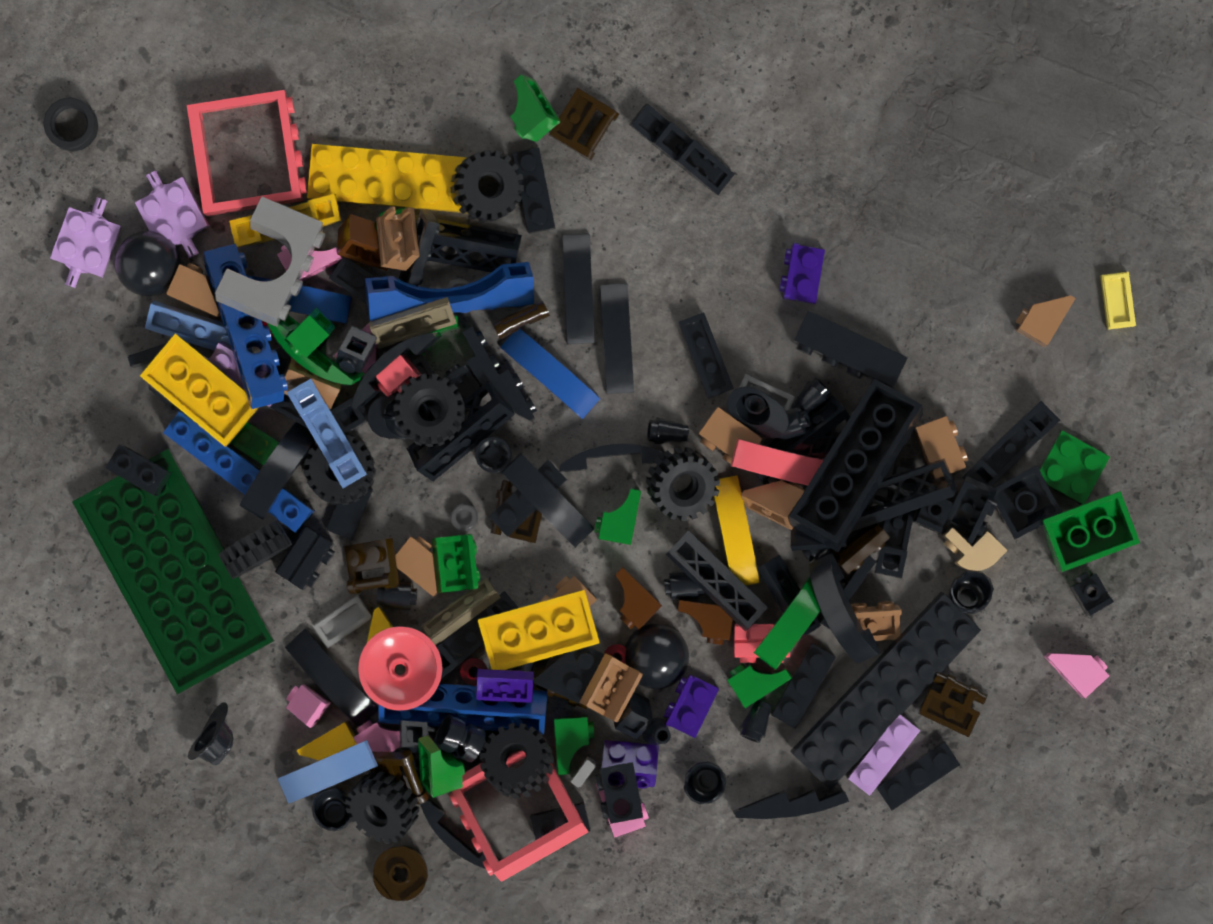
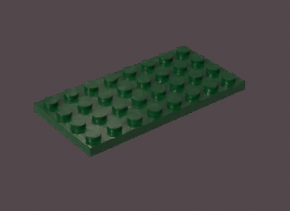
(172, 575)

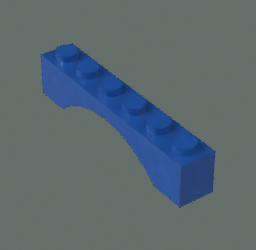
(504, 287)

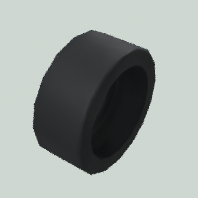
(70, 103)

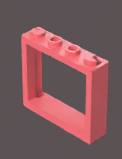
(201, 155)
(532, 852)

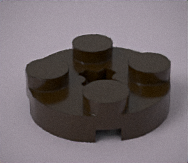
(398, 889)

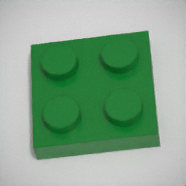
(1073, 467)

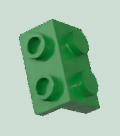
(455, 563)

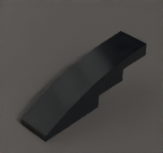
(681, 149)
(779, 806)

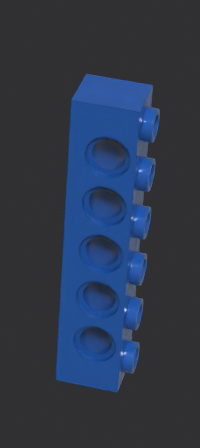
(258, 390)
(234, 468)
(463, 703)

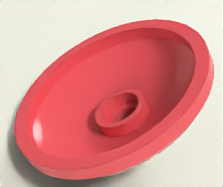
(405, 648)

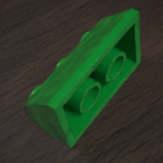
(1090, 532)

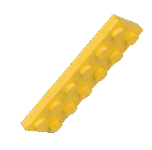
(383, 177)

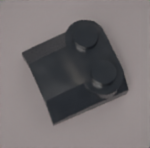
(1025, 502)

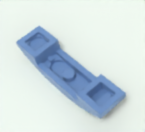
(327, 433)
(327, 772)

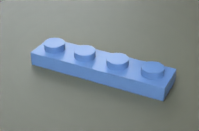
(187, 325)

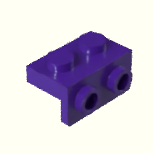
(643, 758)

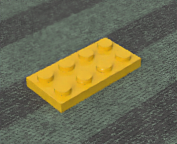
(199, 390)
(538, 631)

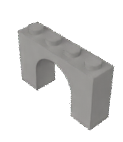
(271, 299)

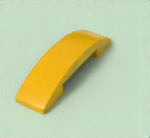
(322, 209)
(736, 531)

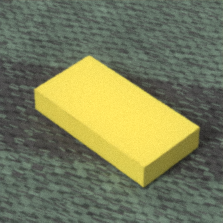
(1118, 300)

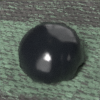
(971, 591)
(705, 783)
(330, 810)

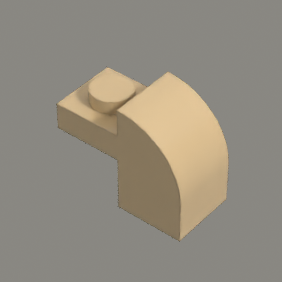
(974, 557)

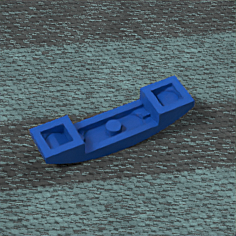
(331, 304)
(550, 373)

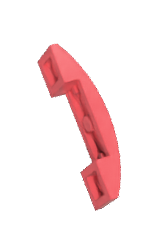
(774, 462)

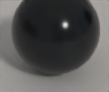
(147, 263)
(658, 654)

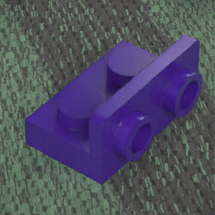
(803, 273)
(504, 685)
(691, 705)

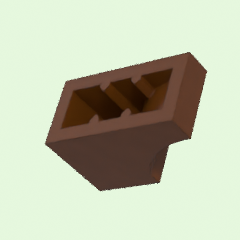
(359, 241)
(638, 603)
(712, 619)

